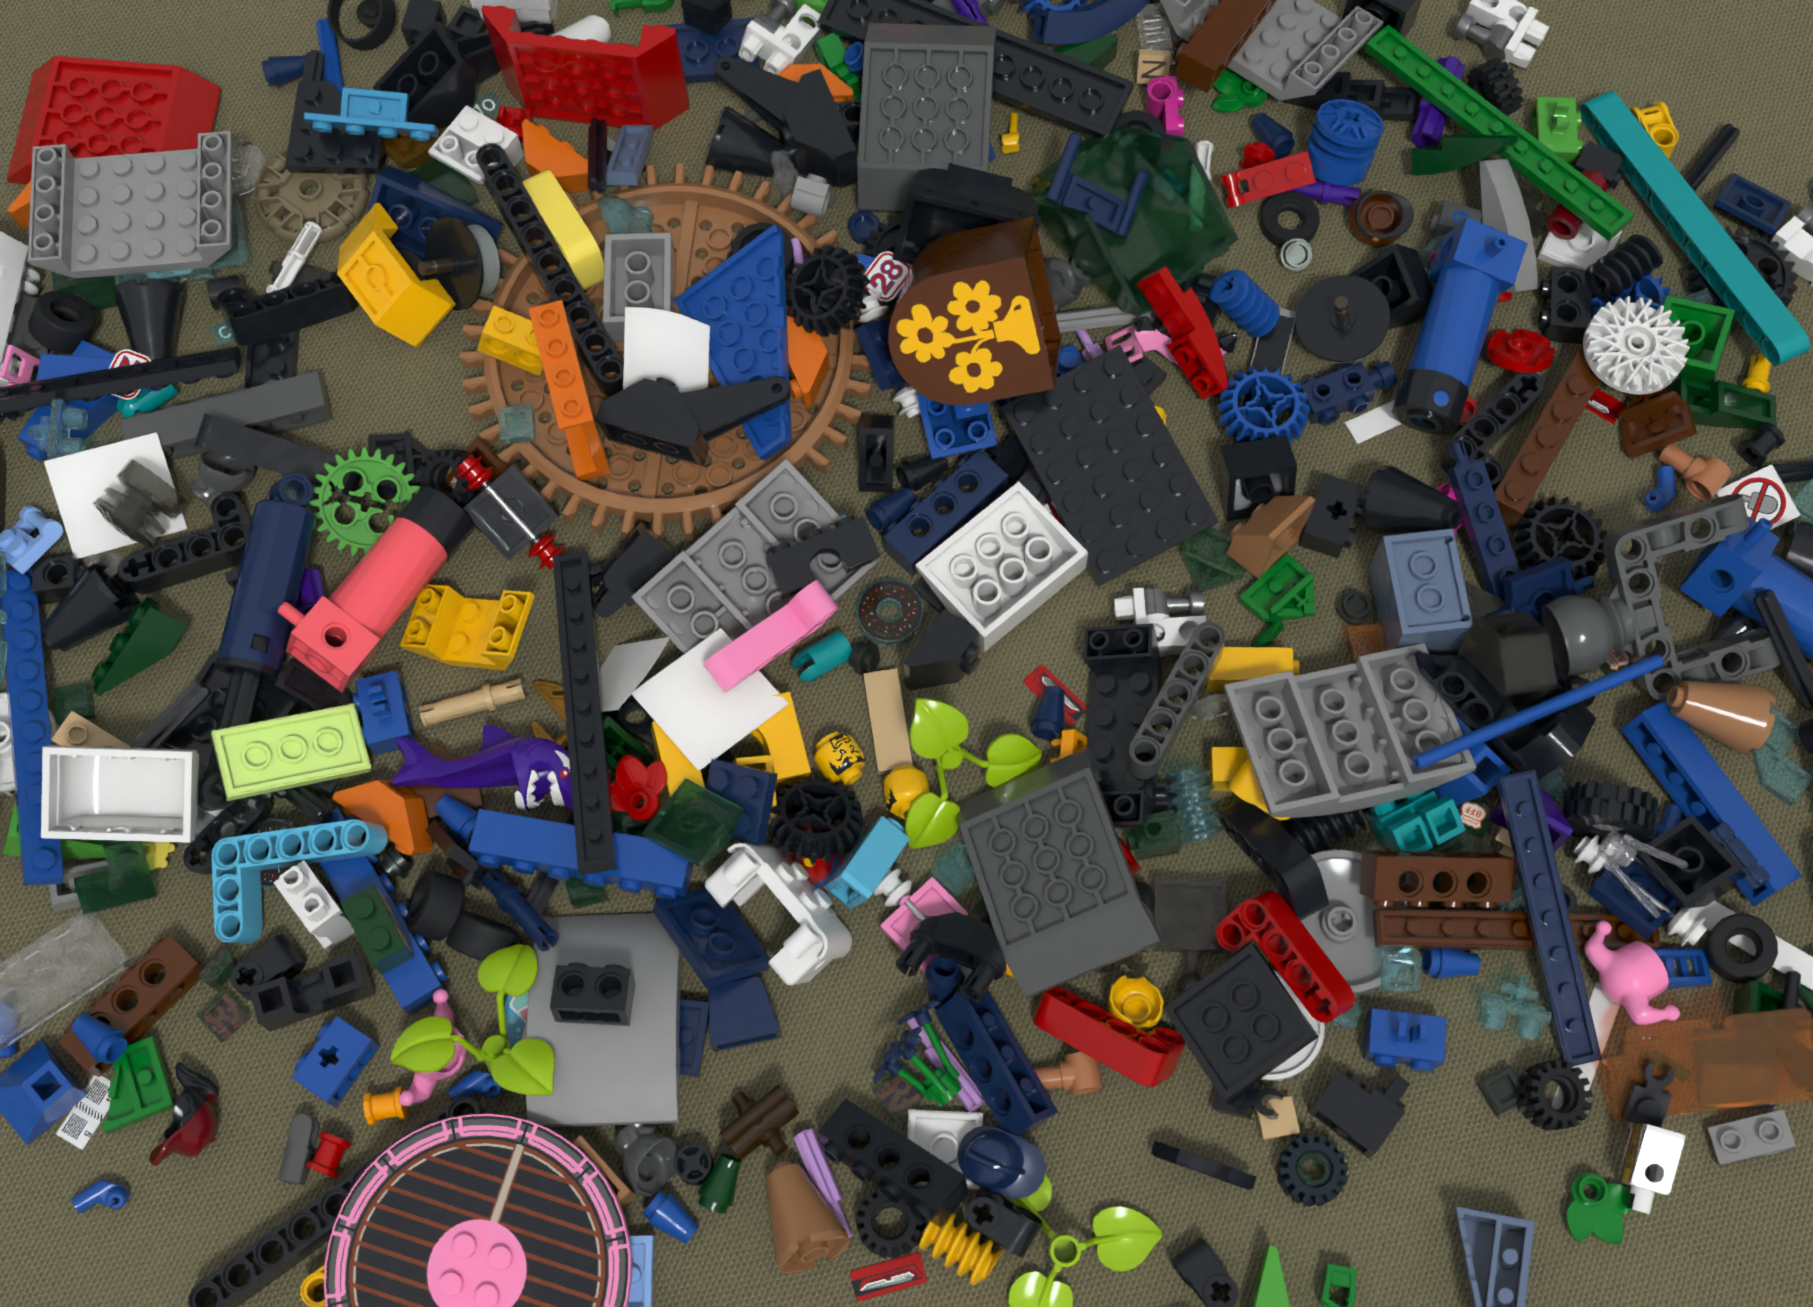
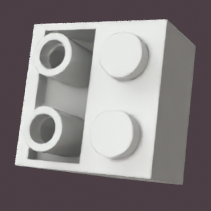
(466, 135)

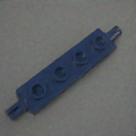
(1482, 520)

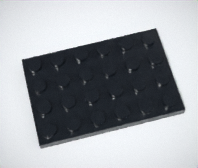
(1109, 465)

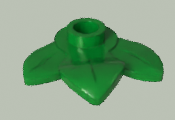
(1237, 93)
(1601, 1213)

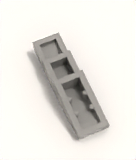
(1506, 212)

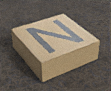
(1152, 65)

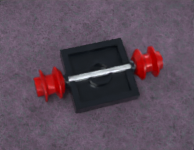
(510, 511)

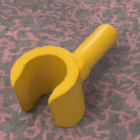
(1009, 141)

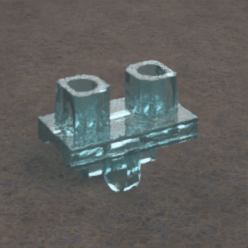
(54, 431)
(1530, 1015)

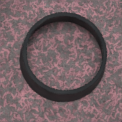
(379, 33)

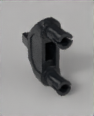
(962, 938)

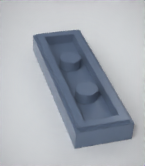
(629, 154)

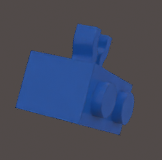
(384, 711)
(1404, 1039)

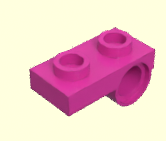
(1166, 108)

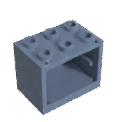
(1421, 591)

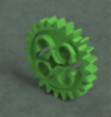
(373, 472)

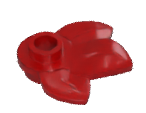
(638, 782)

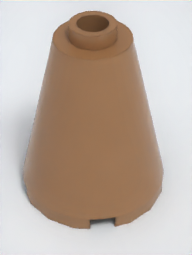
(1725, 711)
(801, 1220)

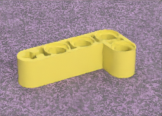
(567, 228)

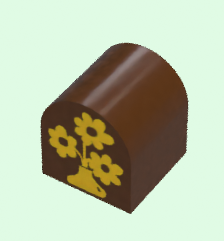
(978, 317)

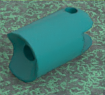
(146, 401)
(826, 653)

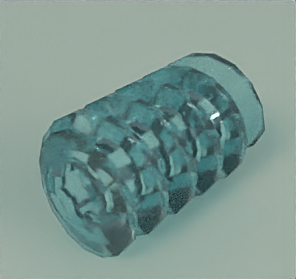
(1194, 805)

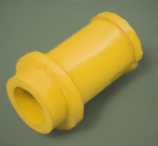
(1758, 374)

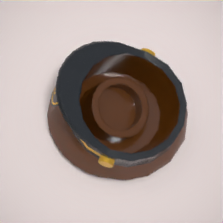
(1380, 217)

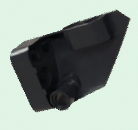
(1535, 746)

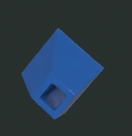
(954, 428)
(1478, 782)
(37, 1092)

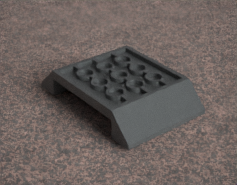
(922, 106)
(1055, 875)

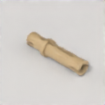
(486, 698)

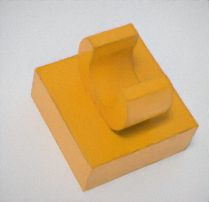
(1071, 742)

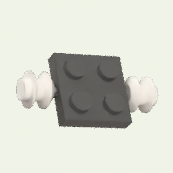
(20, 335)

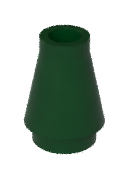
(720, 1185)

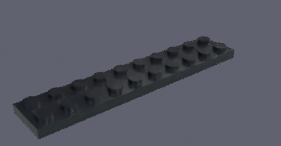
(1022, 71)

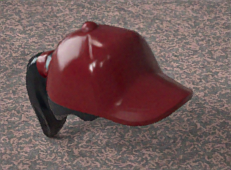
(193, 1118)

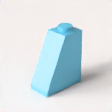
(867, 862)

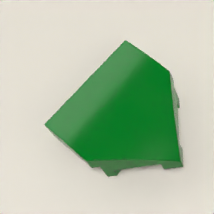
(1281, 593)

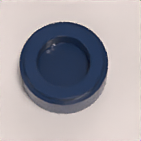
(861, 225)

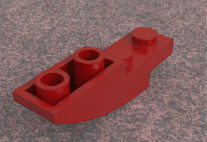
(1193, 336)

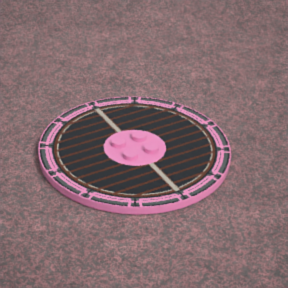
(480, 1219)

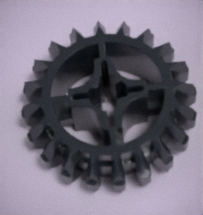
(832, 302)
(1533, 533)
(812, 829)

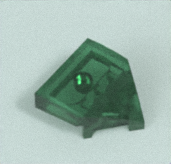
(1208, 560)

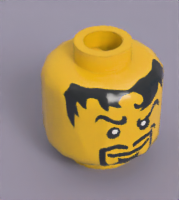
(839, 758)
(902, 788)

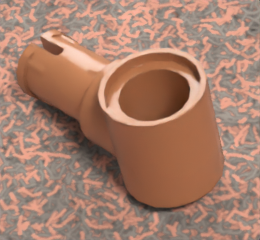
(1701, 476)
(1077, 1073)

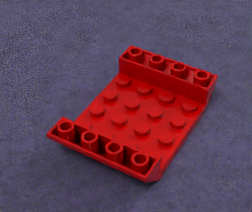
(588, 77)
(112, 110)

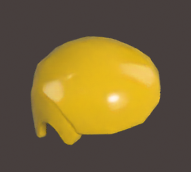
(1136, 1002)

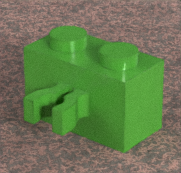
(1557, 126)

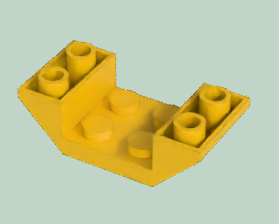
(387, 284)
(467, 629)

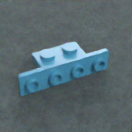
(375, 112)

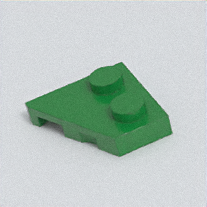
(138, 1087)

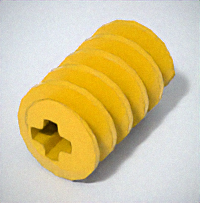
(961, 1249)

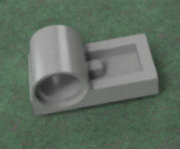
(812, 195)
(1752, 1137)

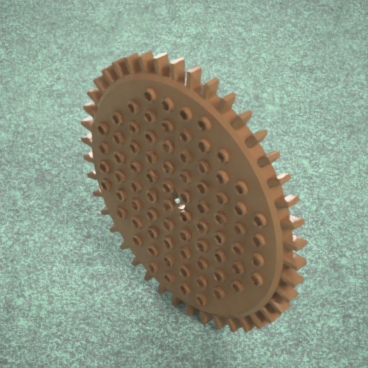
(548, 457)

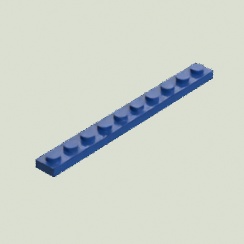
(28, 727)

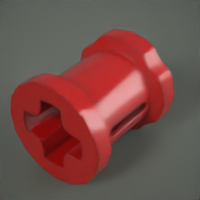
(328, 1155)

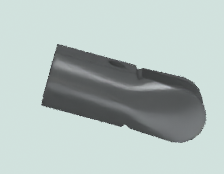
(299, 1150)

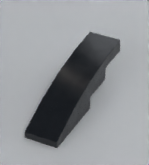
(1388, 102)

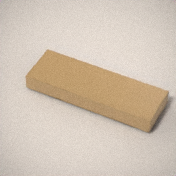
(887, 720)

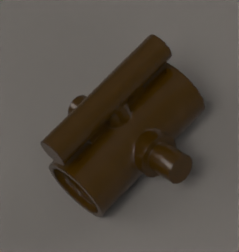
(759, 1123)

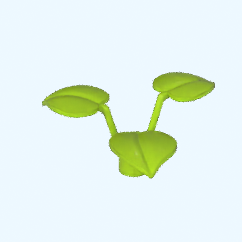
(936, 735)
(522, 1068)
(1122, 1241)

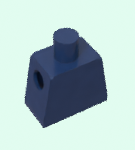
(741, 1014)

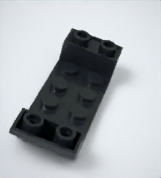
(1122, 691)

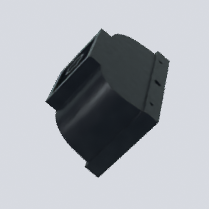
(956, 202)

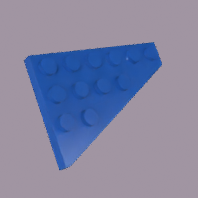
(748, 328)

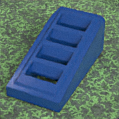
(1699, 964)

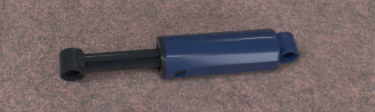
(254, 630)

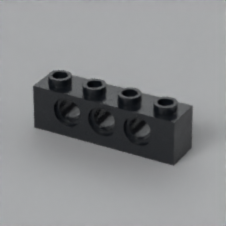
(853, 1126)

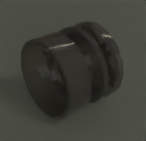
(140, 503)

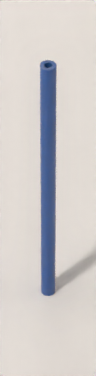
(1537, 711)

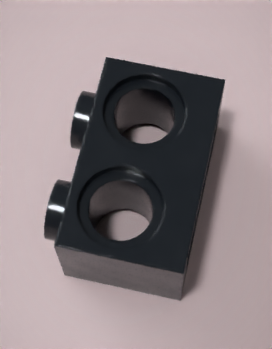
(1572, 306)
(590, 1004)

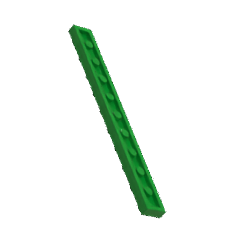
(1481, 117)

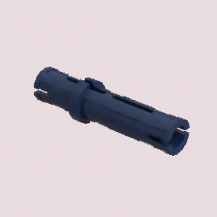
(512, 901)

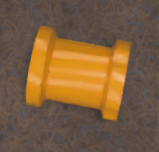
(384, 1106)

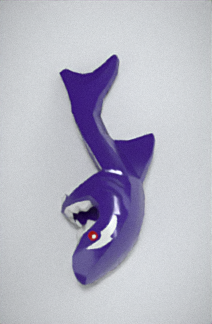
(503, 760)

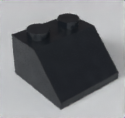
(1396, 13)
(1402, 281)
(1255, 474)
(943, 654)
(1709, 870)

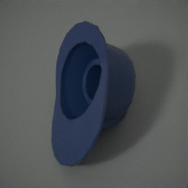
(1001, 1162)

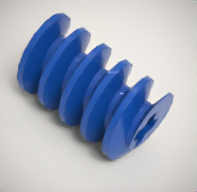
(1245, 302)

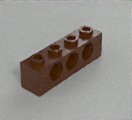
(1383, 869)
(152, 1002)

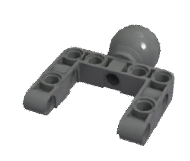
(1629, 618)

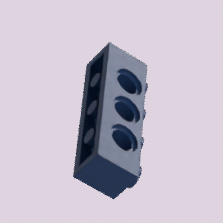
(975, 471)
(996, 1063)

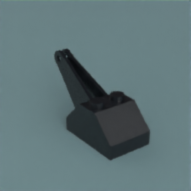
(443, 72)
(801, 113)
(680, 424)

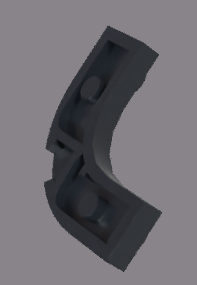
(315, 694)

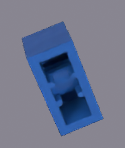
(329, 1080)

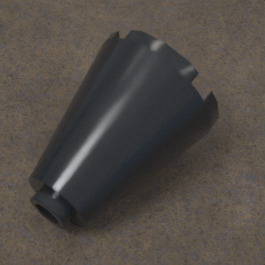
(742, 146)
(150, 315)
(1406, 505)
(89, 608)

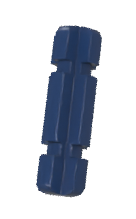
(1755, 875)

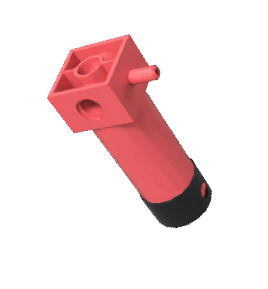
(377, 588)

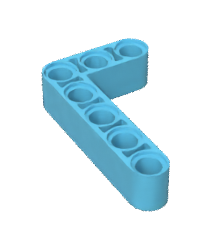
(283, 852)

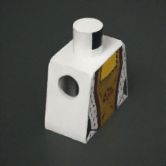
(1651, 1148)

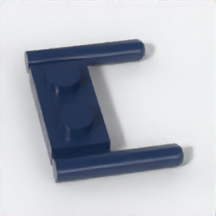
(1105, 208)

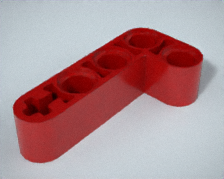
(1324, 989)
(1108, 1039)

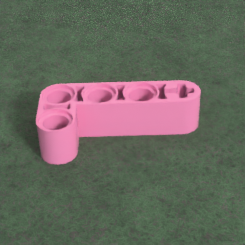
(771, 637)

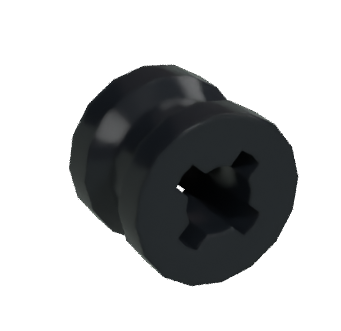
(689, 1160)

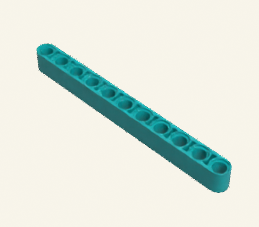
(1696, 230)

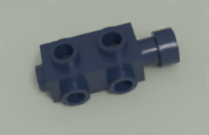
(1342, 393)

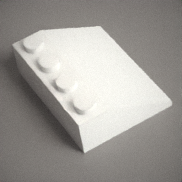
(1003, 564)

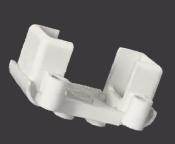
(820, 933)

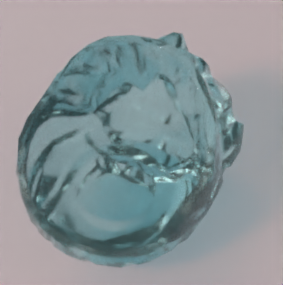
(623, 217)

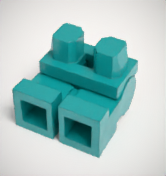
(1415, 822)

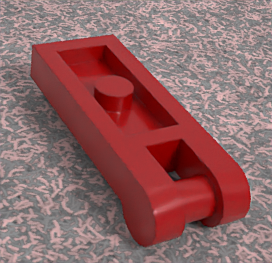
(1269, 178)

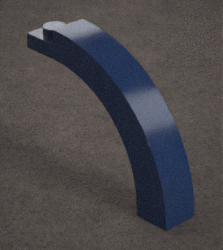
(1084, 22)

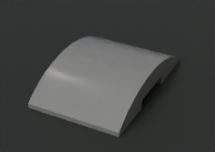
(725, 572)
(1345, 734)
(611, 1069)

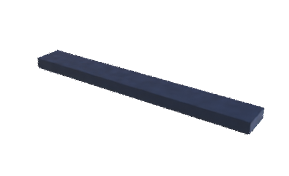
(1548, 917)

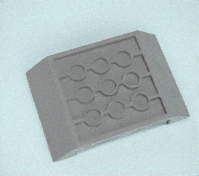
(1292, 47)
(131, 209)

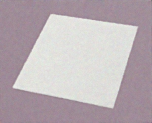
(83, 477)
(698, 712)

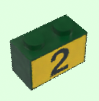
(377, 929)

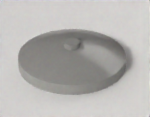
(1346, 924)

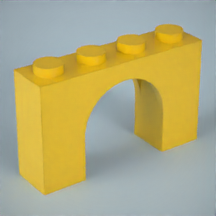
(1236, 666)
(777, 736)

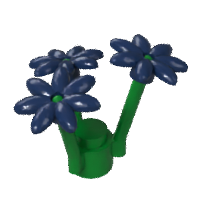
(939, 1084)

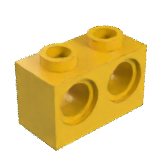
(511, 340)

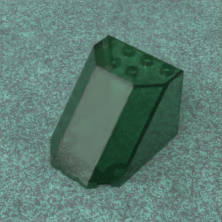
(1174, 224)

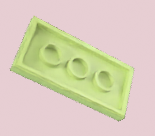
(290, 751)

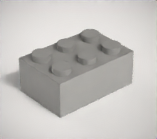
(637, 274)

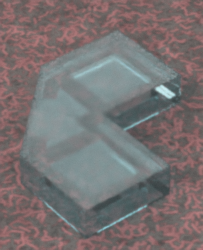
(1776, 771)

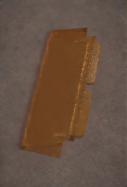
(1745, 1064)

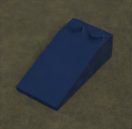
(418, 205)

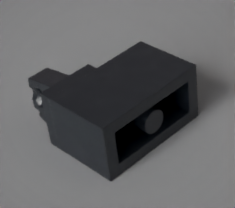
(1360, 1116)

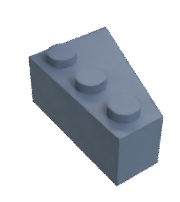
(1495, 1256)

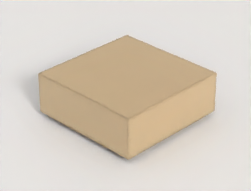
(1284, 1125)

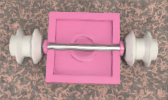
(924, 903)

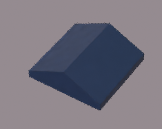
(1753, 204)

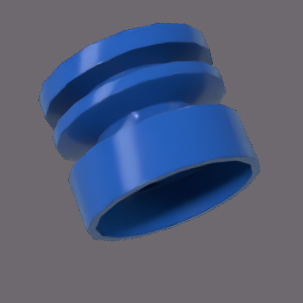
(1344, 141)

